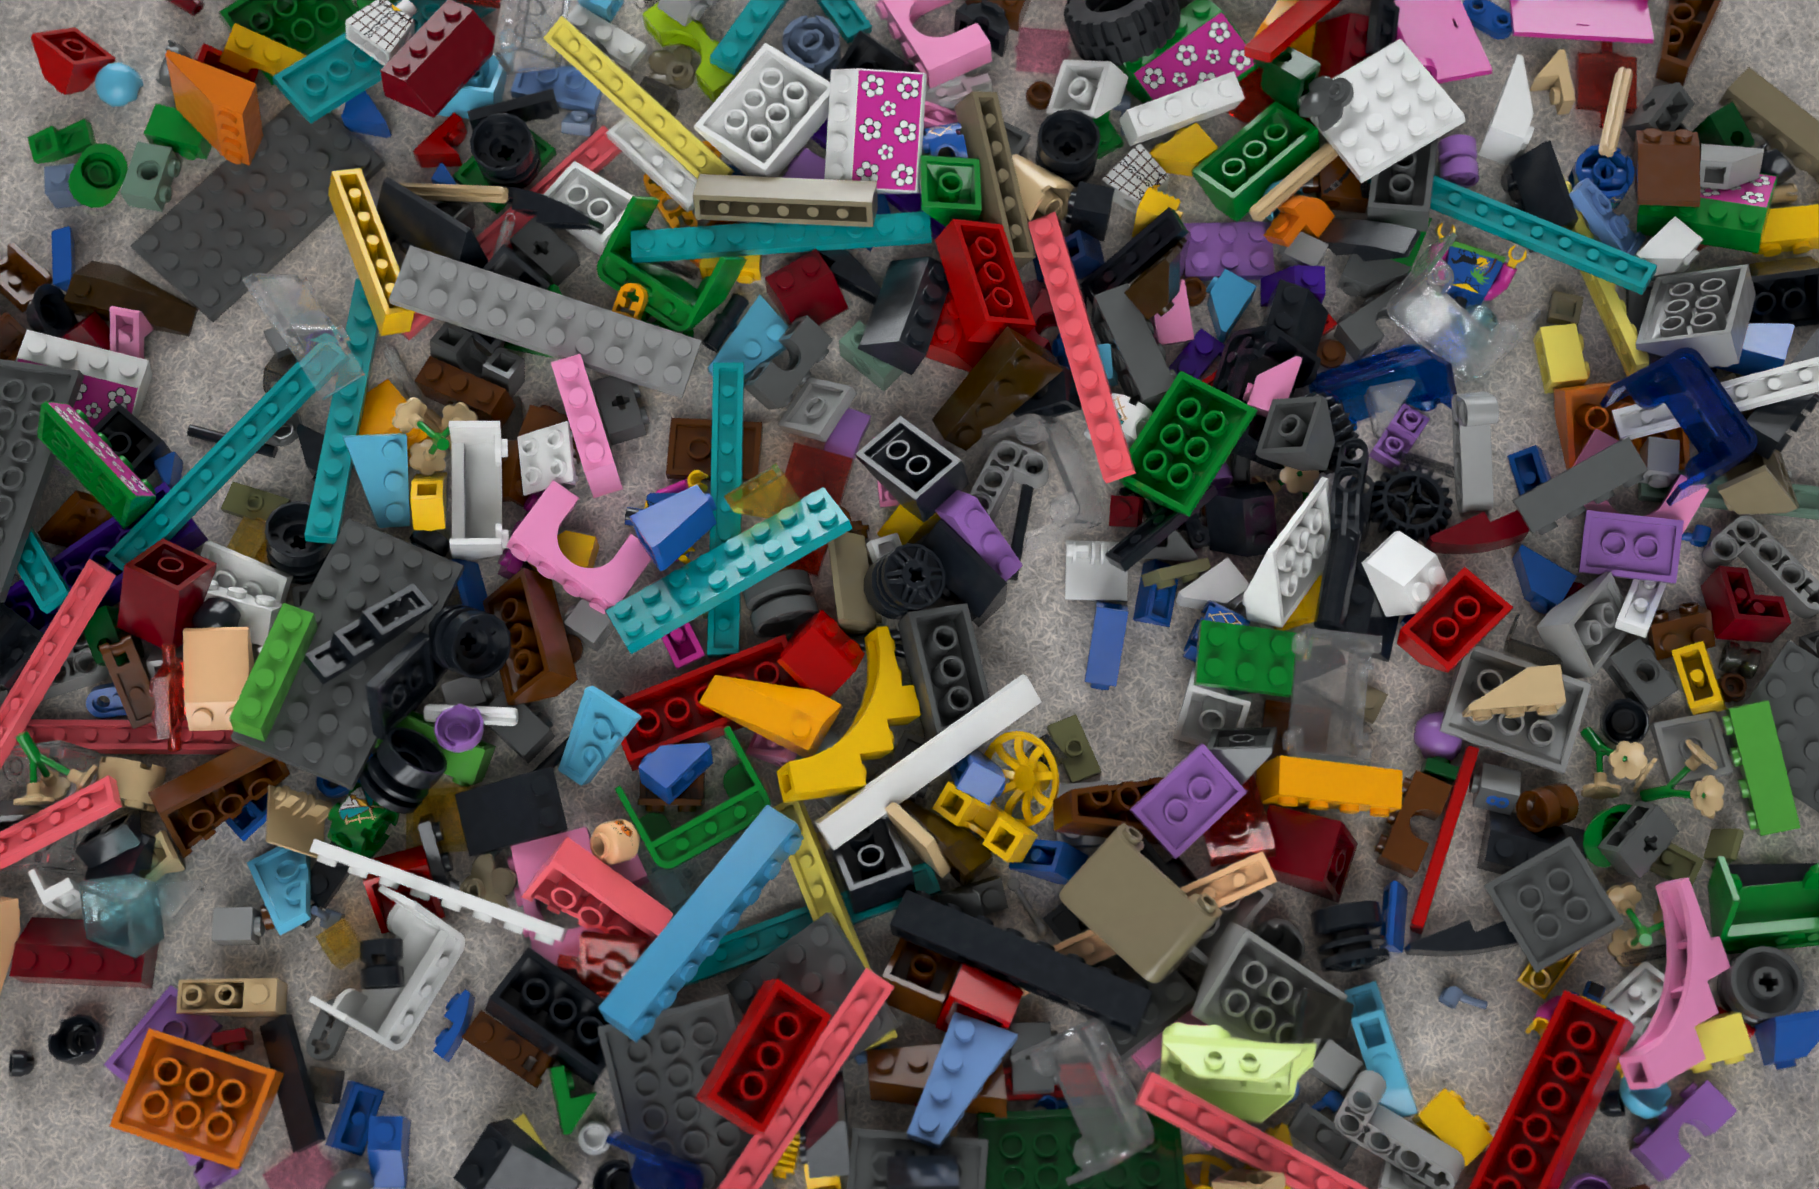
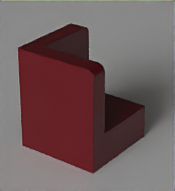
(90, 331)

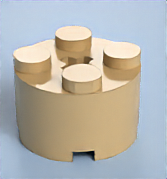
(133, 781)

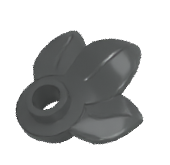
(1325, 100)

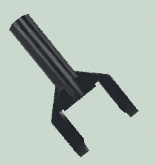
(1349, 527)

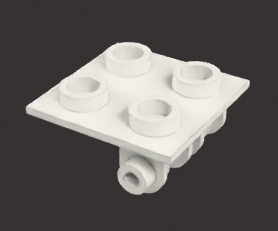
(547, 457)
(1091, 575)

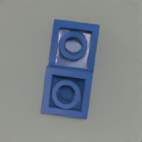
(460, 1013)

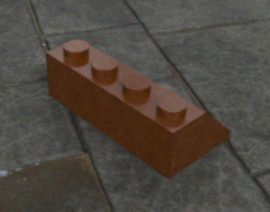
(539, 654)

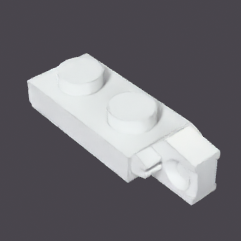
(956, 89)

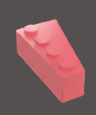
(596, 894)

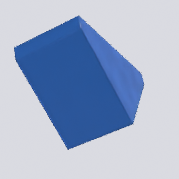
(363, 117)

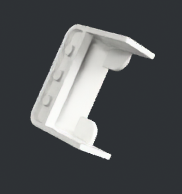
(477, 489)
(428, 958)

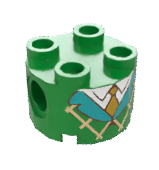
(360, 823)

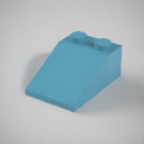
(481, 90)

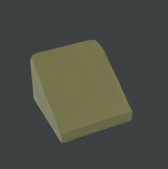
(1724, 843)

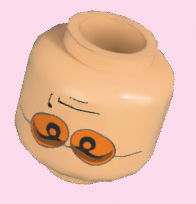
(615, 842)

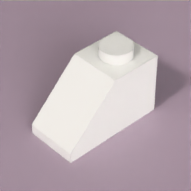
(1220, 584)

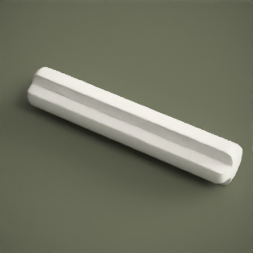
(491, 715)

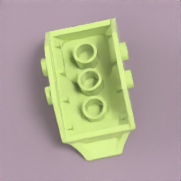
(1233, 1073)

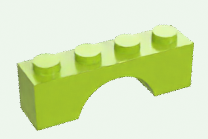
(668, 32)

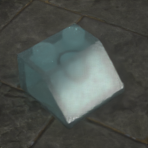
(122, 913)

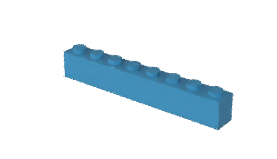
(701, 924)

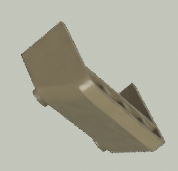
(1759, 484)

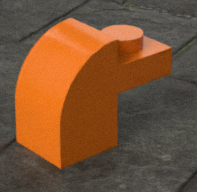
(1299, 215)

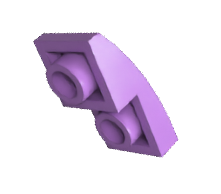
(848, 433)
(1399, 435)

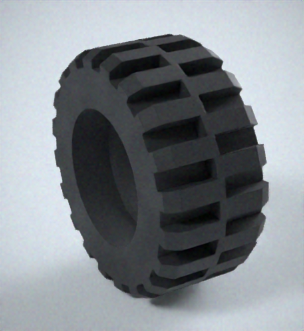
(1120, 28)

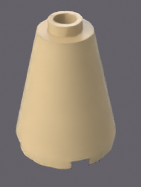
(1041, 189)

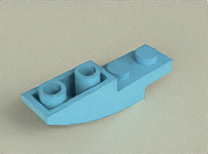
(1379, 1047)

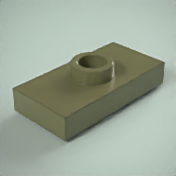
(251, 502)
(1073, 742)

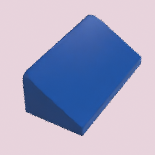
(63, 257)
(1529, 468)
(471, 585)
(1154, 605)
(1394, 916)
(352, 1117)

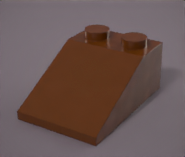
(1667, 167)
(919, 980)

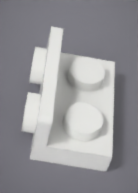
(1637, 997)

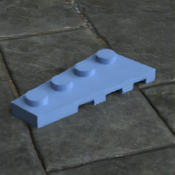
(960, 1070)

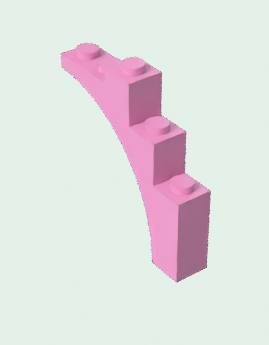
(1686, 1000)

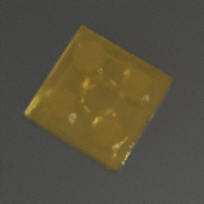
(443, 806)

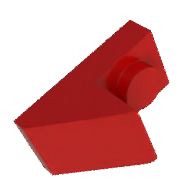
(438, 145)

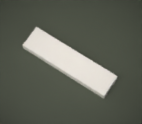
(654, 161)

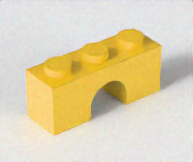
(251, 50)
(1000, 830)

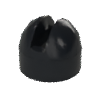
(18, 1063)
(1614, 1104)

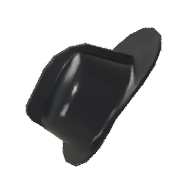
(49, 312)

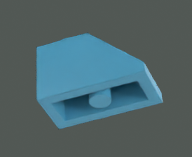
(1227, 302)

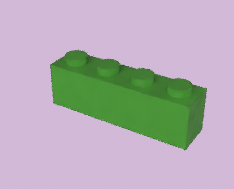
(273, 672)
(465, 767)
(1761, 767)

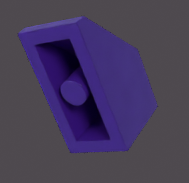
(1305, 276)

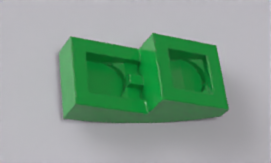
(57, 144)

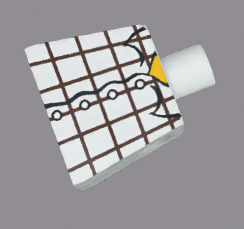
(381, 28)
(1133, 177)

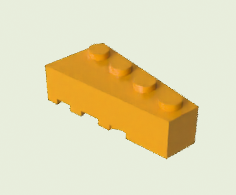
(1330, 786)

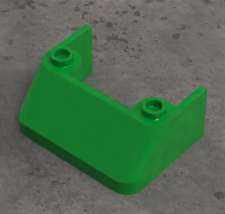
(669, 296)
(674, 847)
(1763, 914)

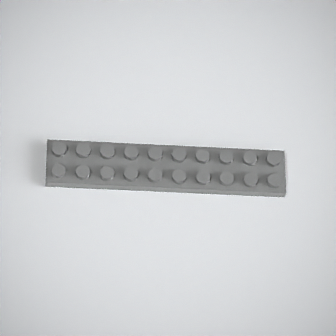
(545, 321)

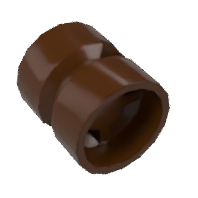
(1547, 807)

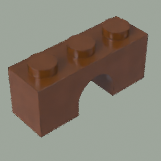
(450, 384)
(1400, 847)

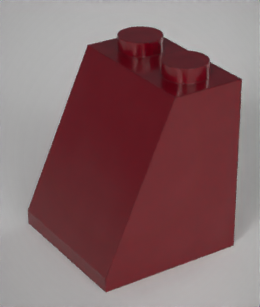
(163, 592)
(1310, 851)

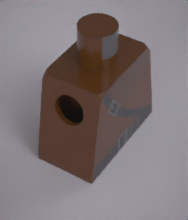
(1339, 188)

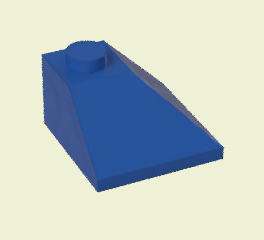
(1787, 1038)

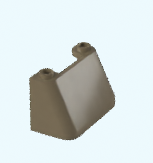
(1138, 906)

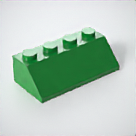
(1256, 158)

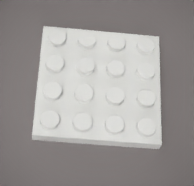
(1392, 112)

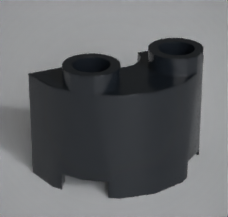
(990, 19)

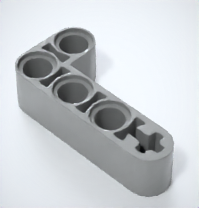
(1473, 449)
(1008, 473)
(1770, 571)
(76, 673)
(1394, 1137)

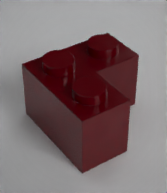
(1739, 611)

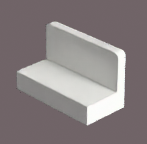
(59, 897)

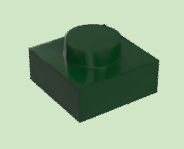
(1440, 769)

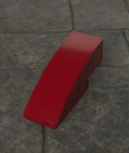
(1479, 535)

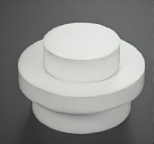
(593, 1137)

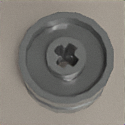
(780, 602)
(1761, 985)

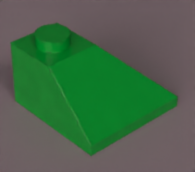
(950, 188)

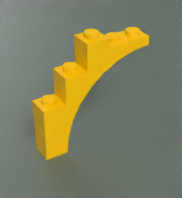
(883, 705)

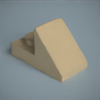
(1557, 79)
(164, 858)

